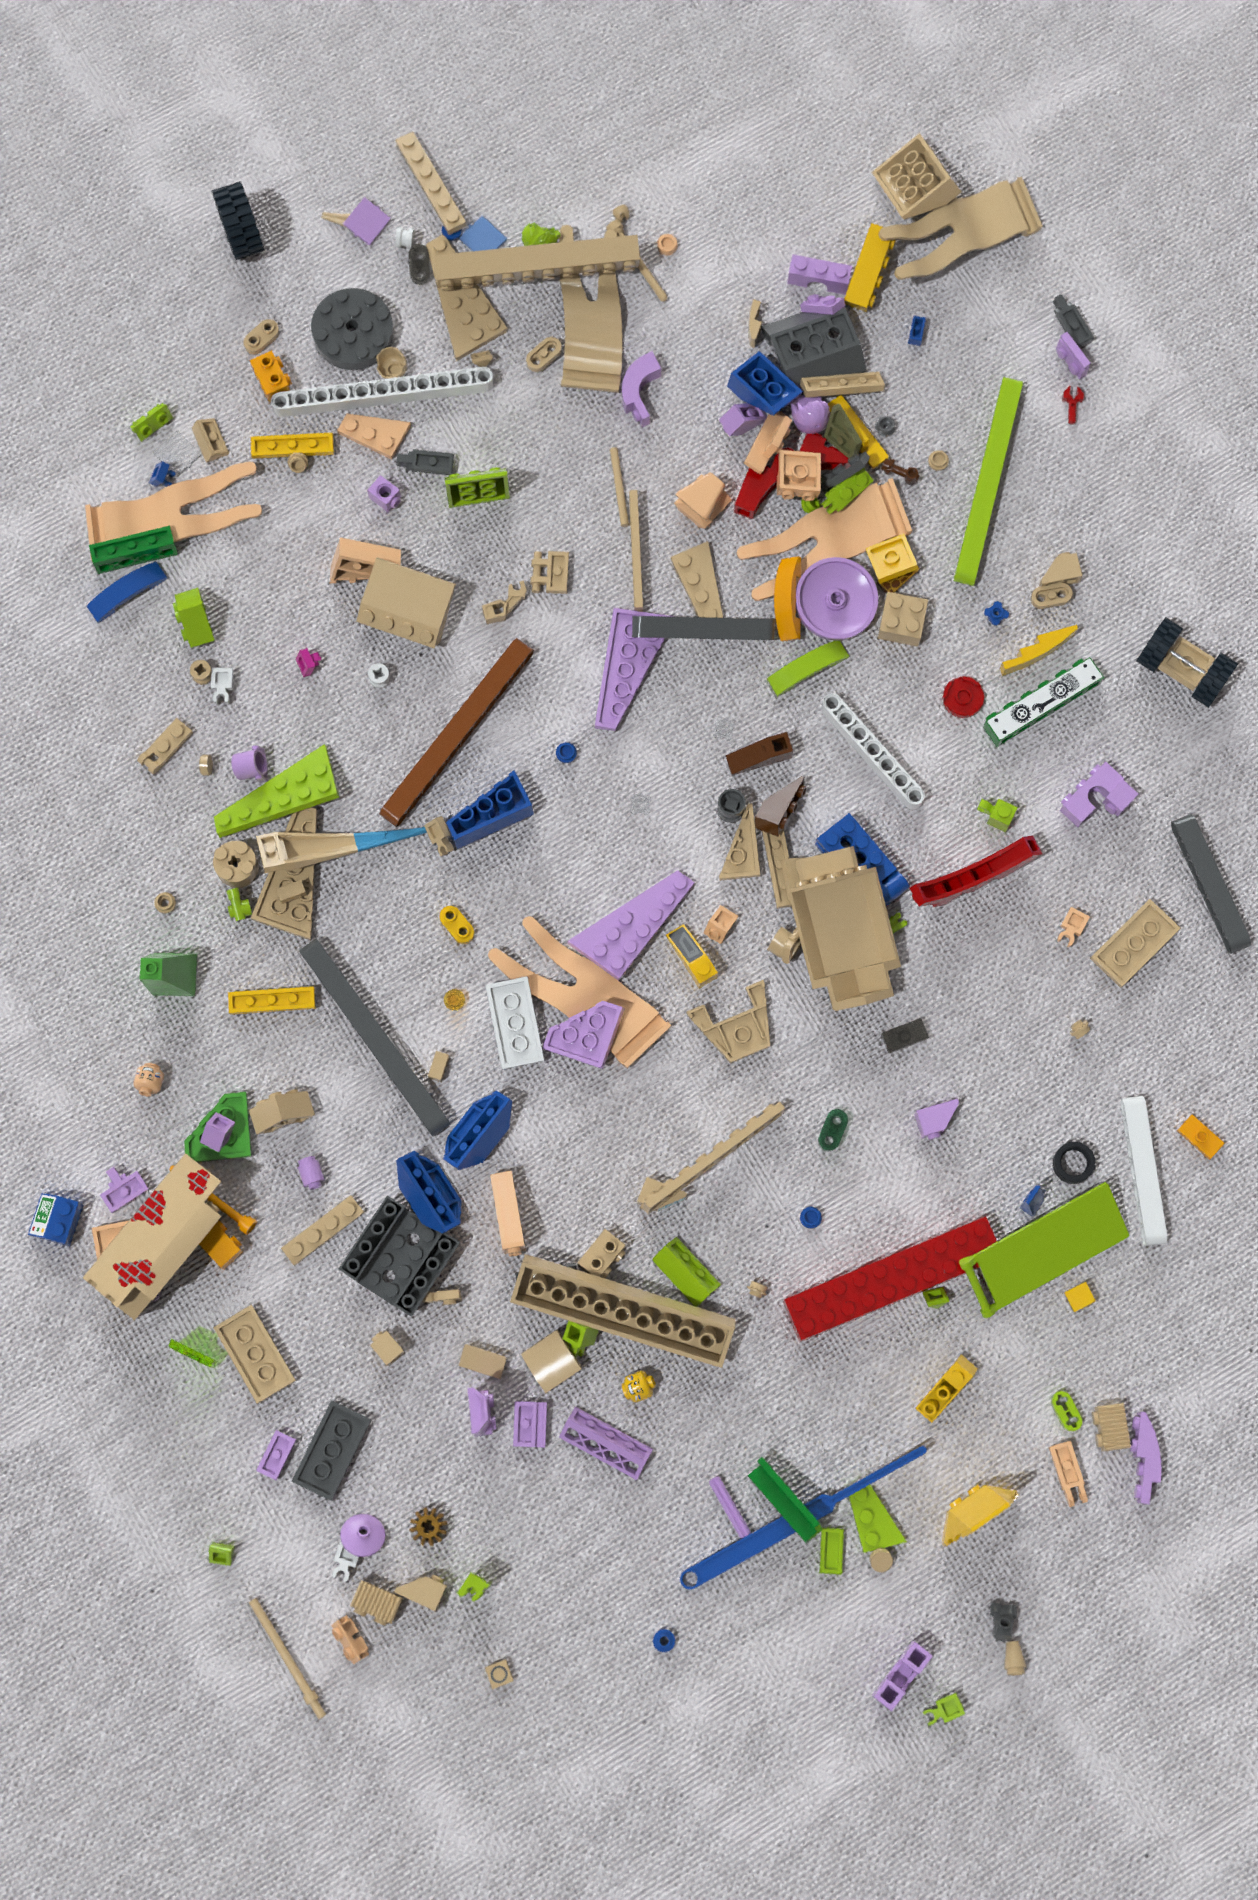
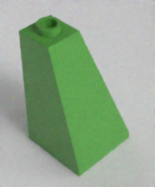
(169, 974)

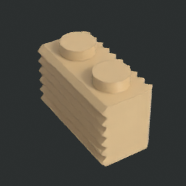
(1111, 1427)
(376, 1602)

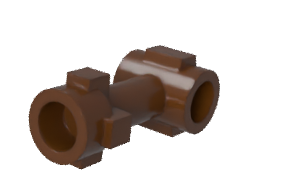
(911, 474)

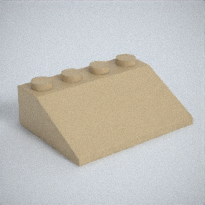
(916, 179)
(406, 603)

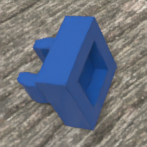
(159, 474)

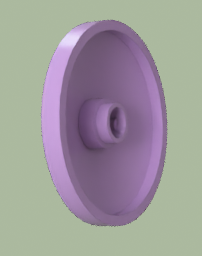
(836, 599)

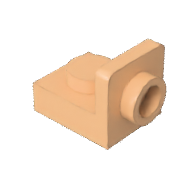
(720, 924)

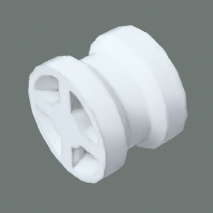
(404, 237)
(380, 680)

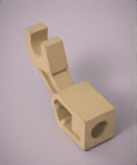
(513, 599)

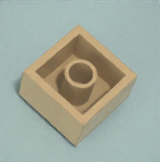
(902, 619)

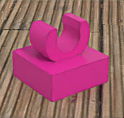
(307, 662)

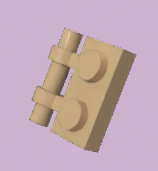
(557, 572)

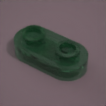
(832, 1130)

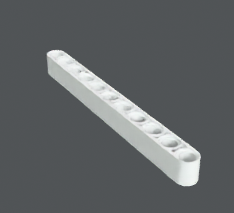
(373, 388)

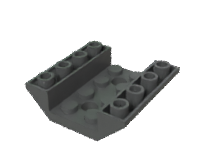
(819, 351)
(385, 1248)

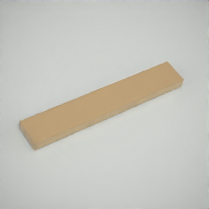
(635, 547)

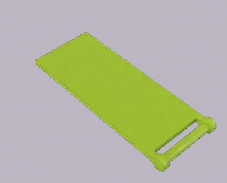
(1046, 1248)

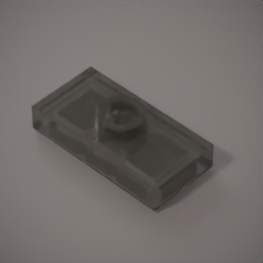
(904, 1035)

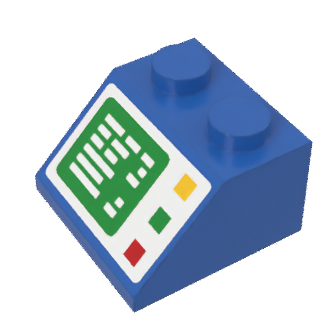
(55, 1219)

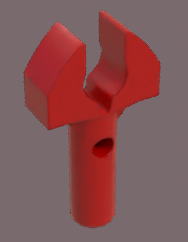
(1072, 403)

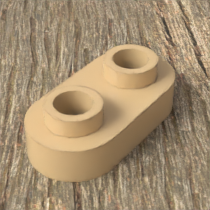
(263, 337)
(541, 354)
(1050, 596)

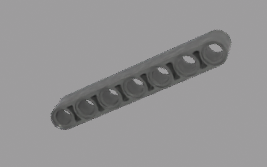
(703, 628)
(1211, 883)

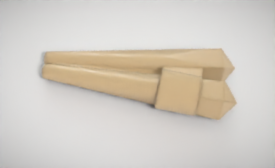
(335, 217)

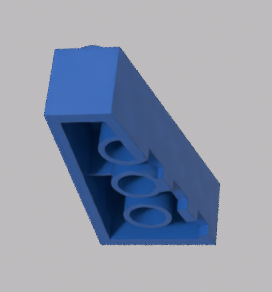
(491, 812)

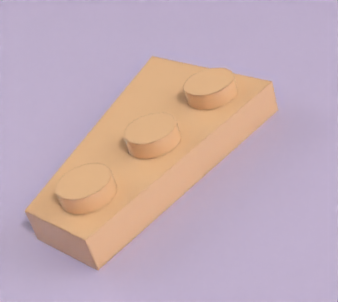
(375, 433)

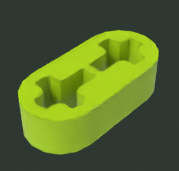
(1071, 1409)

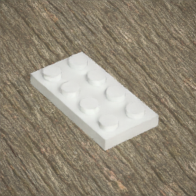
(514, 1023)

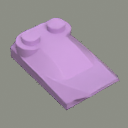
(480, 1412)

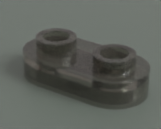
(419, 266)

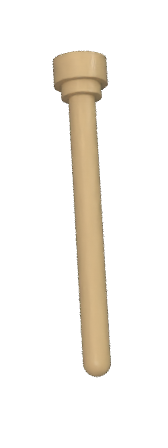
(617, 226)

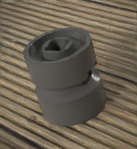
(731, 805)

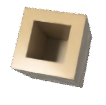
(386, 1347)

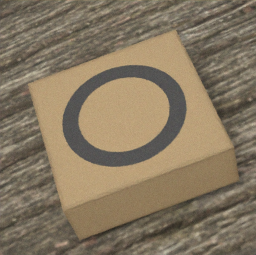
(499, 1674)

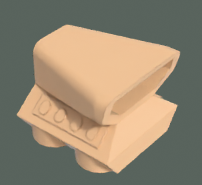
(703, 500)

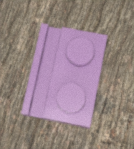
(1072, 354)
(529, 1424)

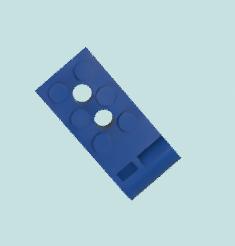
(850, 831)

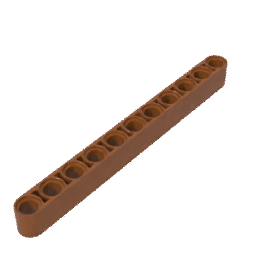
(456, 732)

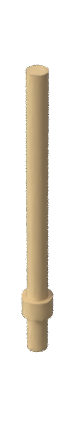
(310, 1696)

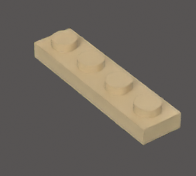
(842, 384)
(776, 851)
(322, 1230)

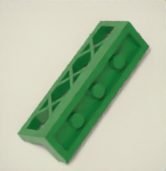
(134, 549)
(785, 1501)

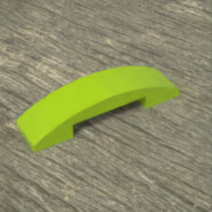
(806, 666)

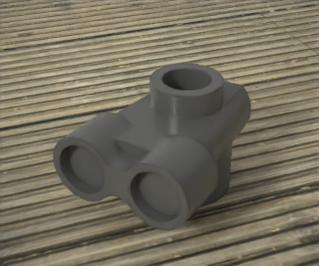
(1003, 1620)

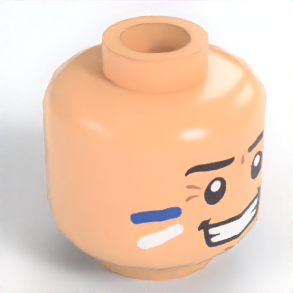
(148, 1079)

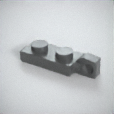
(1072, 321)
(427, 462)
(842, 472)

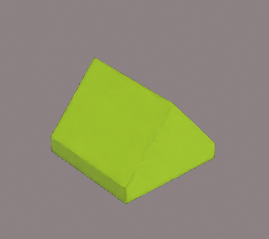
(221, 1553)

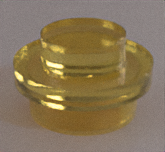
(454, 999)

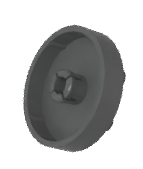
(357, 310)

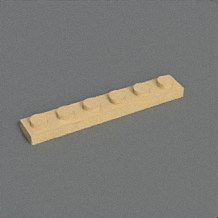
(431, 183)

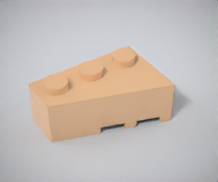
(356, 559)

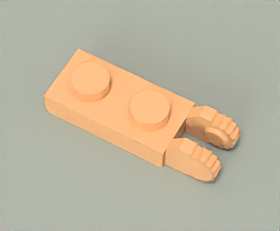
(1068, 1471)

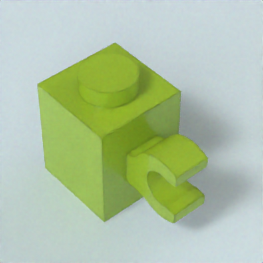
(1000, 814)
(579, 1337)

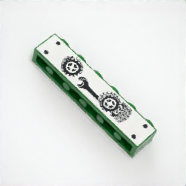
(1043, 701)

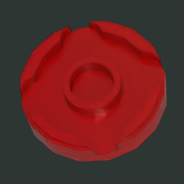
(963, 697)

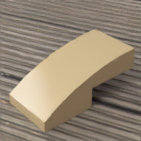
(754, 326)

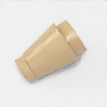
(1014, 1659)

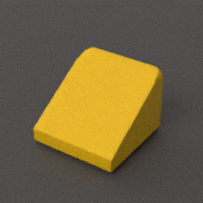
(1079, 1297)

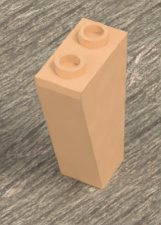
(508, 1213)

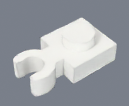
(222, 681)
(345, 1560)

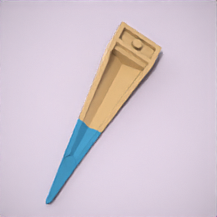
(299, 850)

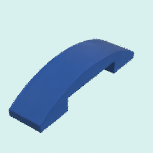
(124, 589)

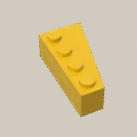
(868, 270)

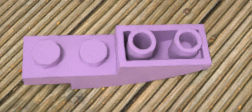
(1147, 1448)

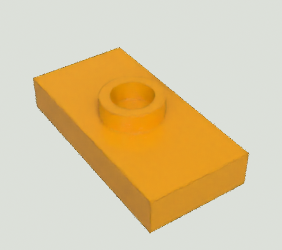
(1200, 1136)

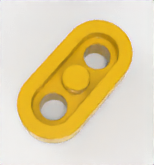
(455, 924)

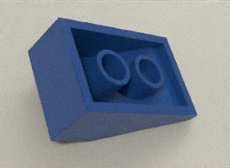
(763, 385)

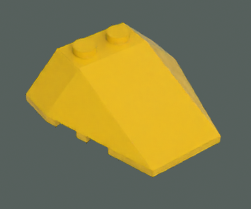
(975, 1511)

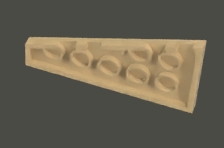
(467, 312)
(295, 915)

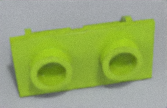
(155, 420)

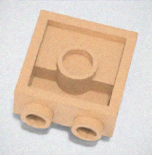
(799, 475)

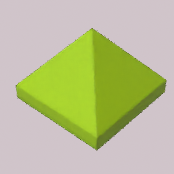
(936, 1297)

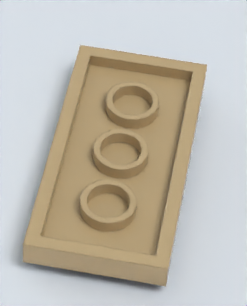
(1135, 943)
(254, 1354)

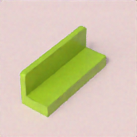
(686, 1271)

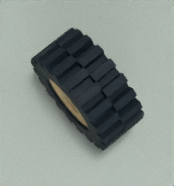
(238, 220)

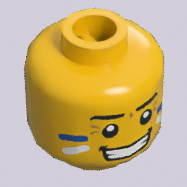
(638, 1386)

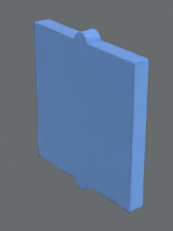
(482, 236)

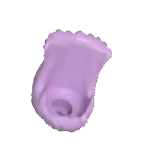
(810, 414)

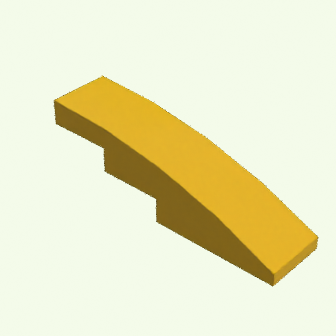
(1044, 646)

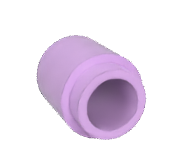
(310, 1172)

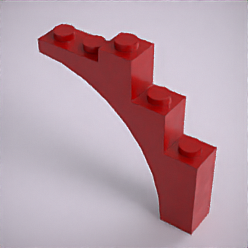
(758, 486)
(971, 878)

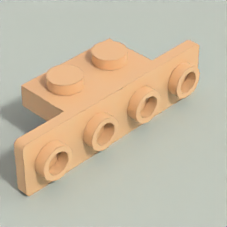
(768, 441)

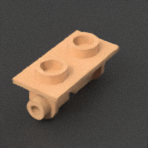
(352, 1648)

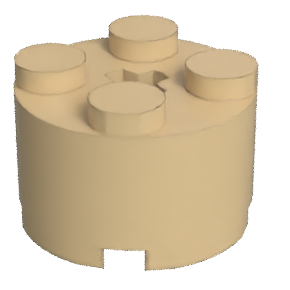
(233, 852)

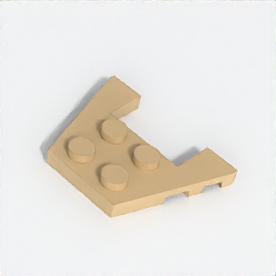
(740, 1034)

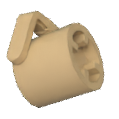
(785, 944)

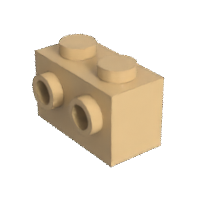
(602, 1255)

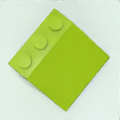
(477, 487)

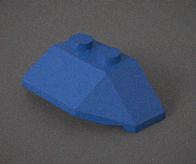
(478, 1131)
(428, 1192)

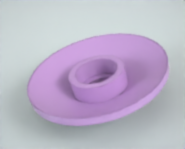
(360, 1544)

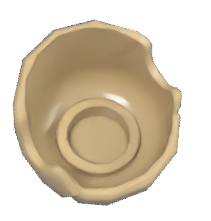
(391, 363)

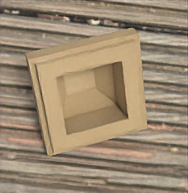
(481, 358)

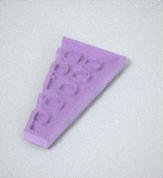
(624, 933)

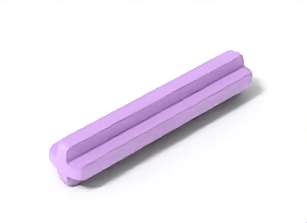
(729, 1507)

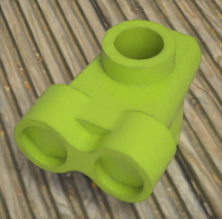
(239, 908)

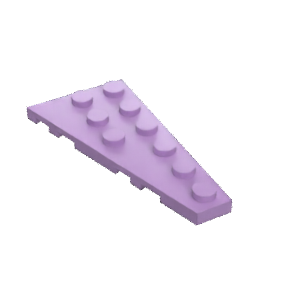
(624, 667)

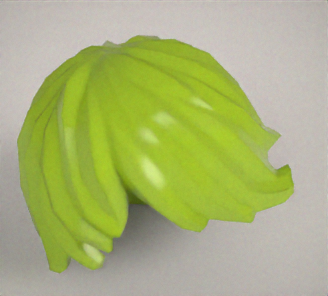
(536, 235)

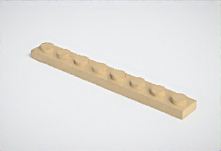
(705, 1162)

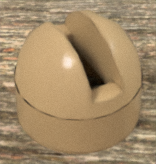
(621, 212)

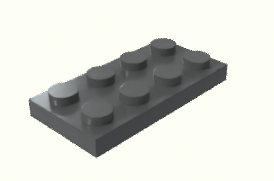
(331, 1450)

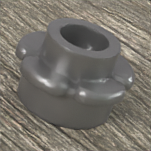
(885, 421)

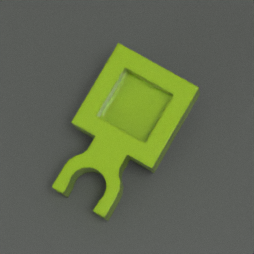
(948, 1708)

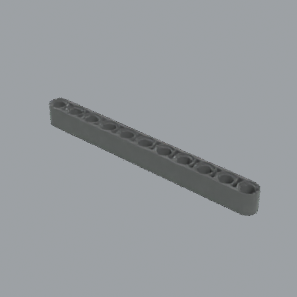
(374, 1037)

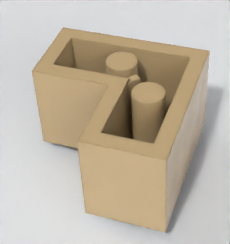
(281, 1110)

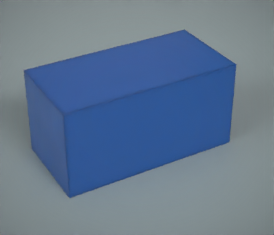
(916, 330)

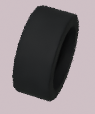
(1073, 1179)

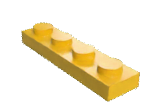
(285, 445)
(271, 1000)

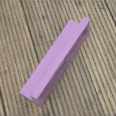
(607, 1439)

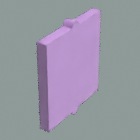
(366, 221)

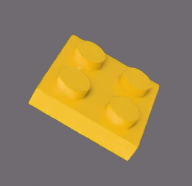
(891, 558)

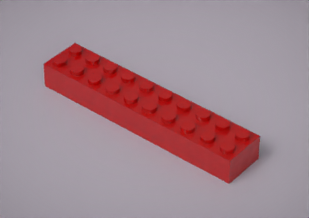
(886, 1280)

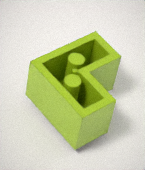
(192, 614)

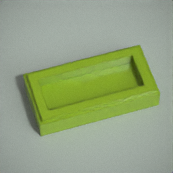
(831, 1551)

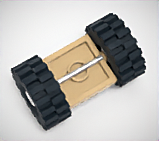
(1186, 662)

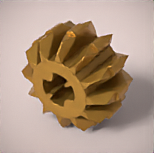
(421, 1530)

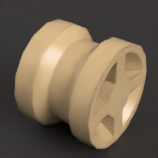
(204, 675)

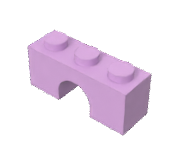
(807, 270)
(1077, 806)
(901, 1675)

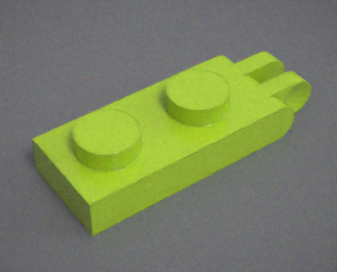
(846, 491)

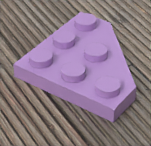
(586, 1035)

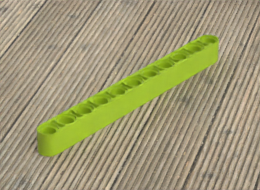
(988, 481)

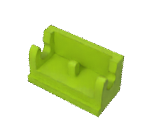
(476, 1583)

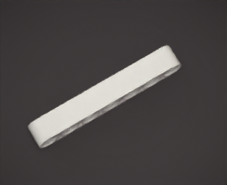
(874, 761)
(1143, 1171)

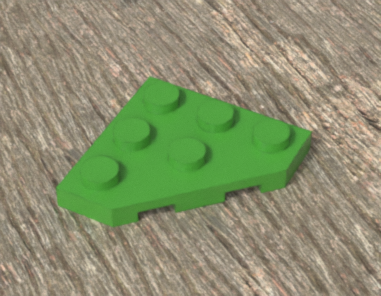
(234, 1107)

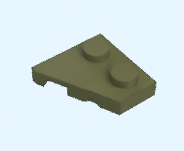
(842, 433)

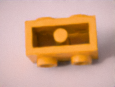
(269, 374)

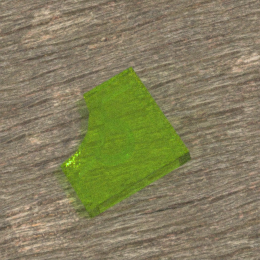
(191, 1353)

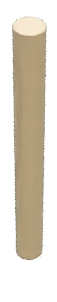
(619, 487)

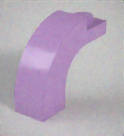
(636, 377)

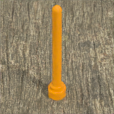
(245, 1223)

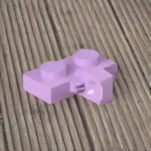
(123, 1189)

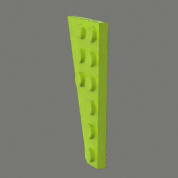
(293, 790)

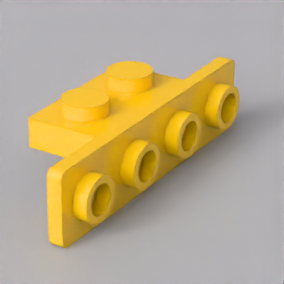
(869, 443)

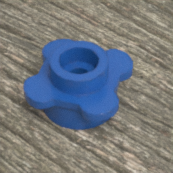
(996, 619)

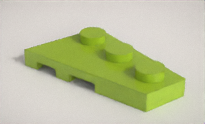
(873, 1521)

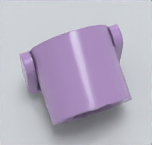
(250, 764)

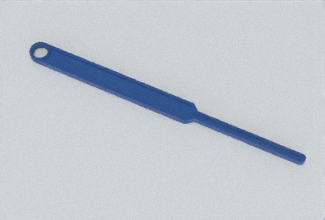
(780, 1529)

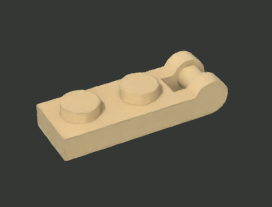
(165, 746)

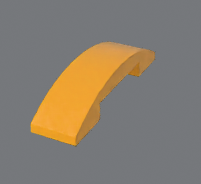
(785, 598)

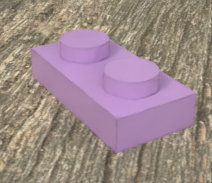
(822, 305)
(276, 1455)

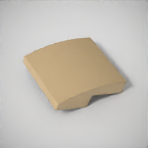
(551, 1361)

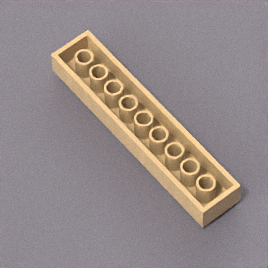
(537, 261)
(623, 1310)

